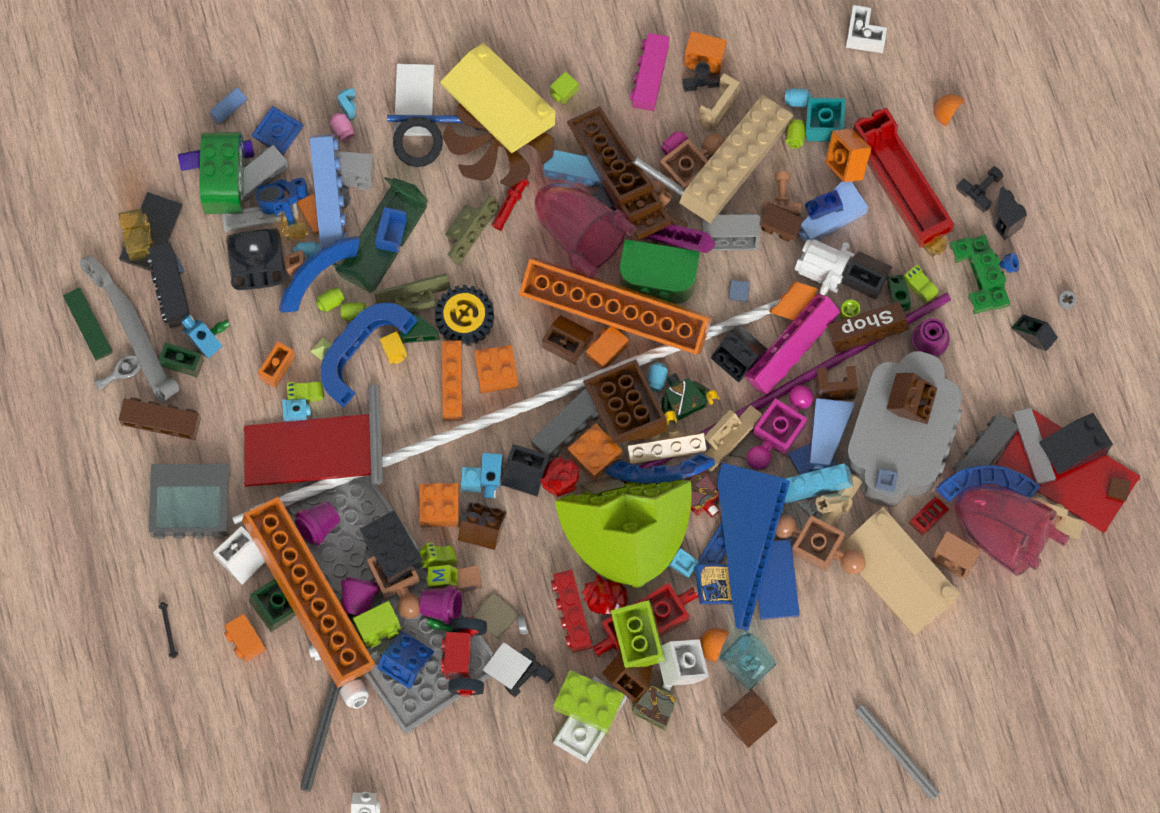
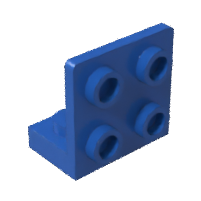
(404, 659)

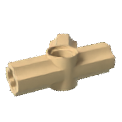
(836, 503)

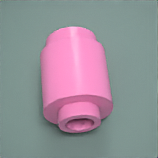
(342, 127)

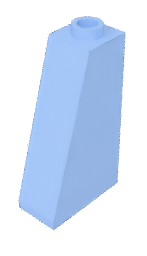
(853, 208)
(827, 431)

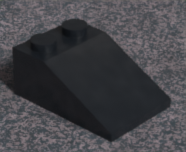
(1076, 444)

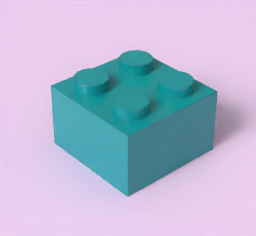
(824, 117)

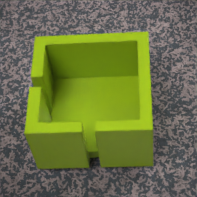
(377, 624)

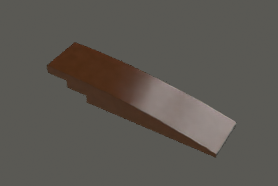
(615, 168)

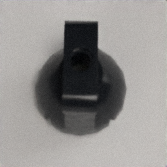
(255, 258)

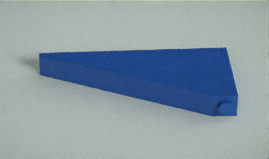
(750, 517)

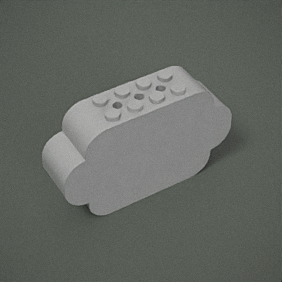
(900, 443)

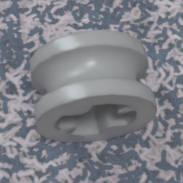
(1066, 305)

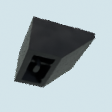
(1008, 214)
(866, 275)
(738, 352)
(524, 470)

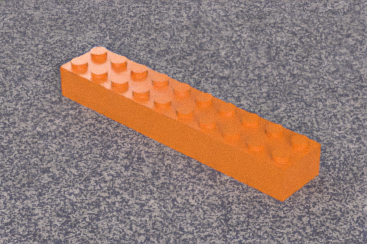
(615, 305)
(308, 592)

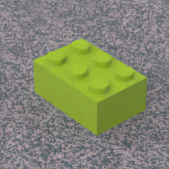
(588, 702)

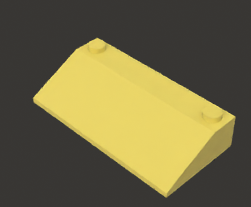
(499, 98)

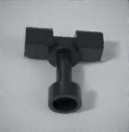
(701, 79)
(977, 191)
(534, 669)

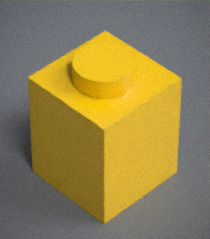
(393, 348)

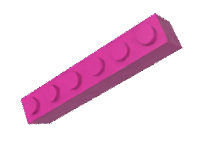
(792, 344)

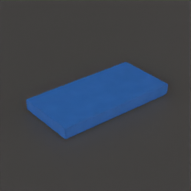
(778, 588)

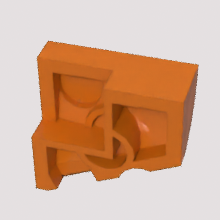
(794, 300)

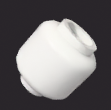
(354, 693)

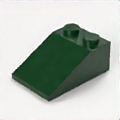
(271, 605)

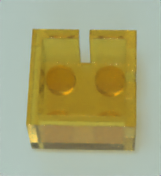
(136, 233)

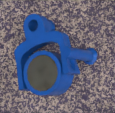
(273, 201)

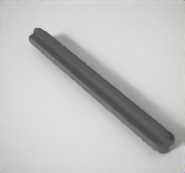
(320, 737)

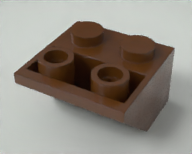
(781, 222)
(566, 339)
(911, 397)
(481, 525)
(630, 681)

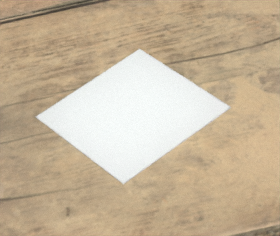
(507, 665)

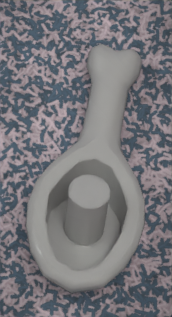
(124, 368)

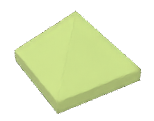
(321, 348)

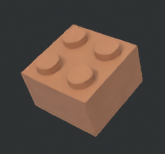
(956, 554)

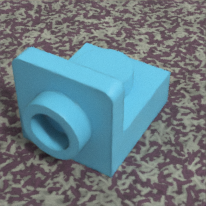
(345, 102)
(683, 563)

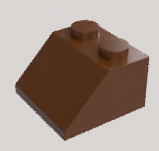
(749, 718)

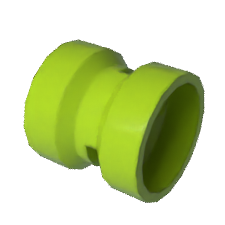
(849, 307)

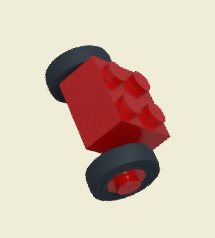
(458, 656)

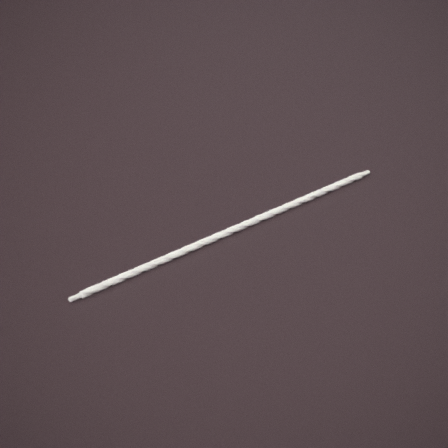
(515, 409)

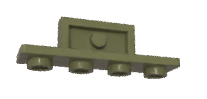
(468, 227)
(414, 295)

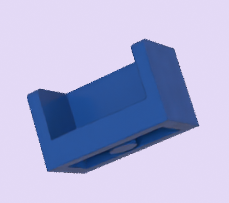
(391, 230)

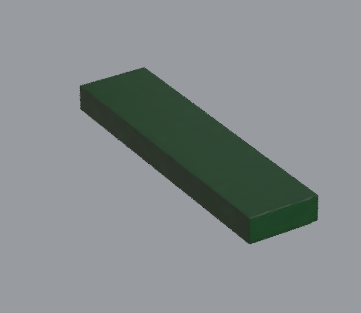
(87, 324)

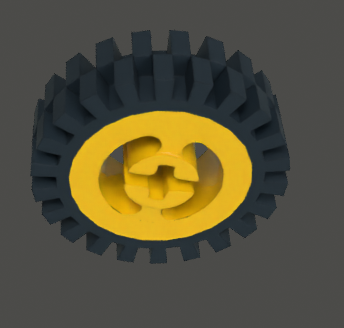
(454, 303)

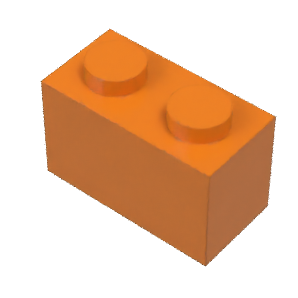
(607, 347)
(276, 364)
(244, 637)

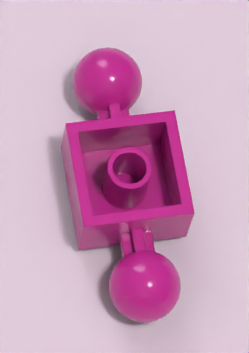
(779, 427)

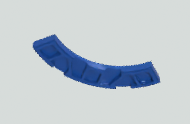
(312, 268)
(659, 474)
(986, 475)

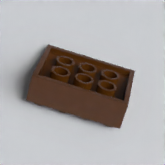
(626, 403)

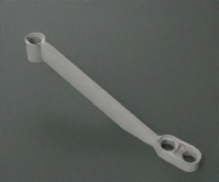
(135, 332)

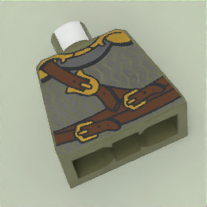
(656, 706)

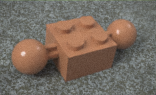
(686, 162)
(820, 544)
(408, 604)

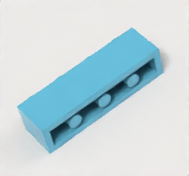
(571, 169)
(819, 483)

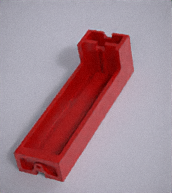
(903, 178)

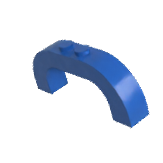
(350, 341)

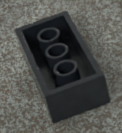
(169, 284)

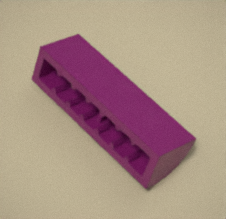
(683, 238)

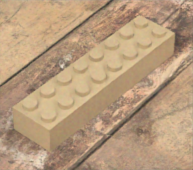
(736, 159)

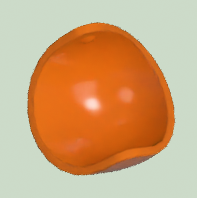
(946, 107)
(712, 643)

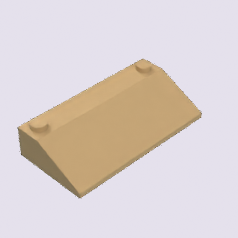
(901, 572)

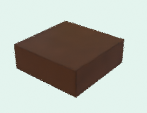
(1119, 489)

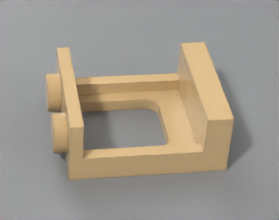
(729, 90)

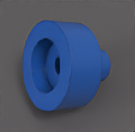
(1010, 263)

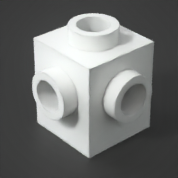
(365, 803)

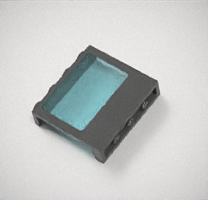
(189, 500)

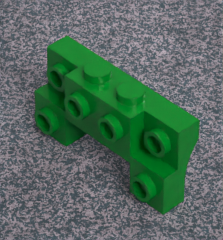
(986, 272)

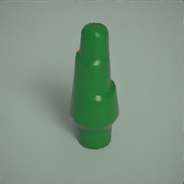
(220, 327)
(440, 625)

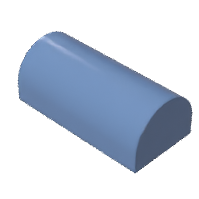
(227, 106)

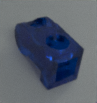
(824, 205)

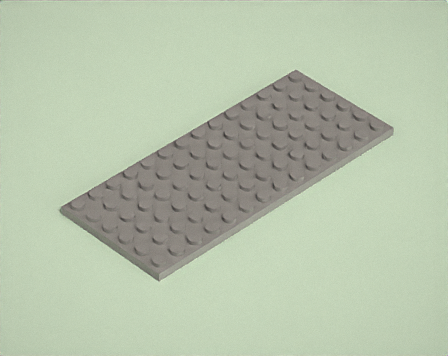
(346, 555)

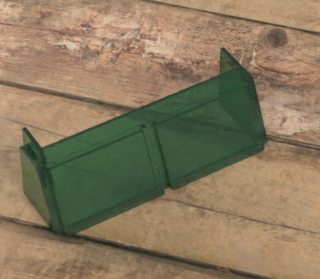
(371, 264)

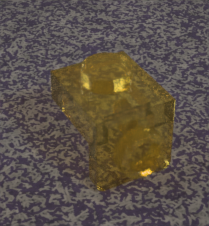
(293, 231)
(935, 247)

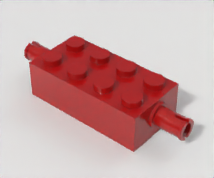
(668, 613)

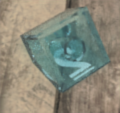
(747, 660)

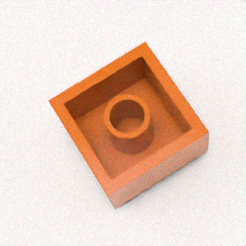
(705, 49)
(847, 155)
(496, 369)
(594, 452)
(439, 505)

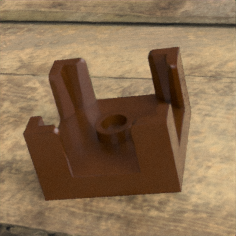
(836, 390)

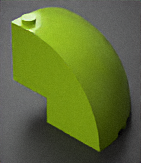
(628, 530)

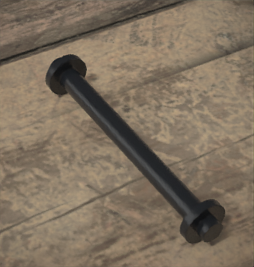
(163, 606)

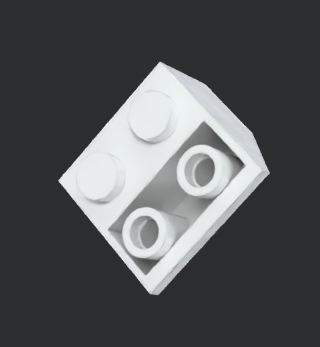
(239, 556)

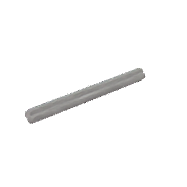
(375, 434)
(897, 751)

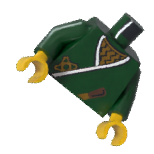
(685, 398)

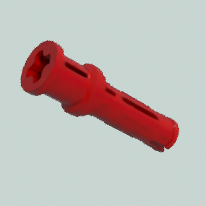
(513, 195)

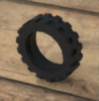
(437, 141)

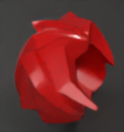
(560, 477)
(604, 595)

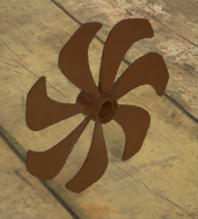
(484, 168)

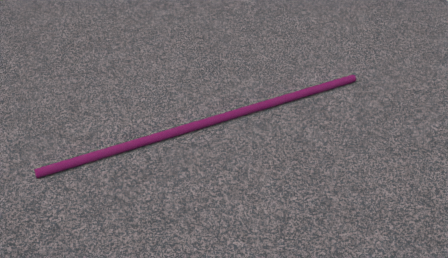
(812, 373)

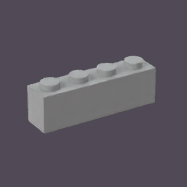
(263, 171)

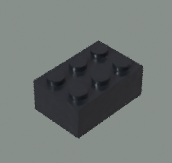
(391, 547)

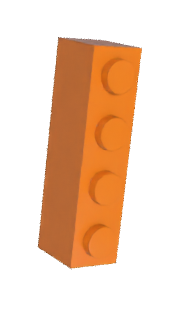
(452, 381)

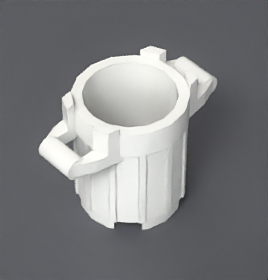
(824, 264)

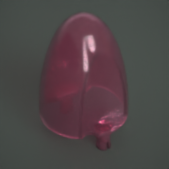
(581, 225)
(1007, 525)

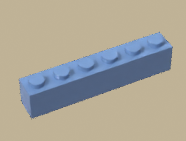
(327, 189)

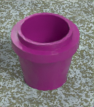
(924, 342)
(317, 522)
(358, 595)
(441, 603)

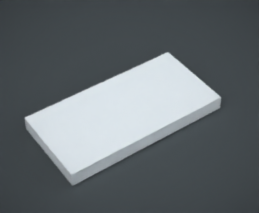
(414, 94)
(580, 738)

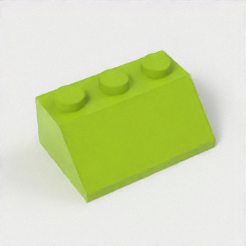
(638, 635)

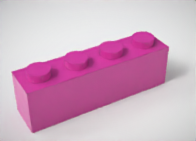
(651, 71)

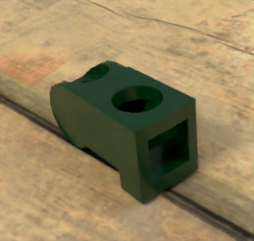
(899, 291)

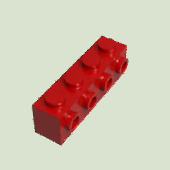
(572, 611)

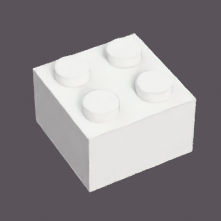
(683, 663)

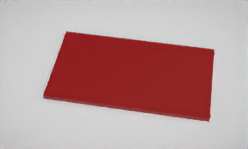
(307, 450)
(1079, 489)

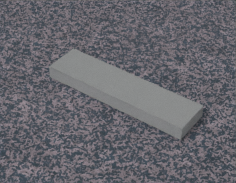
(1030, 439)

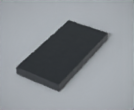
(162, 219)

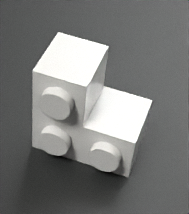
(862, 35)

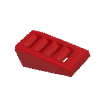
(920, 528)

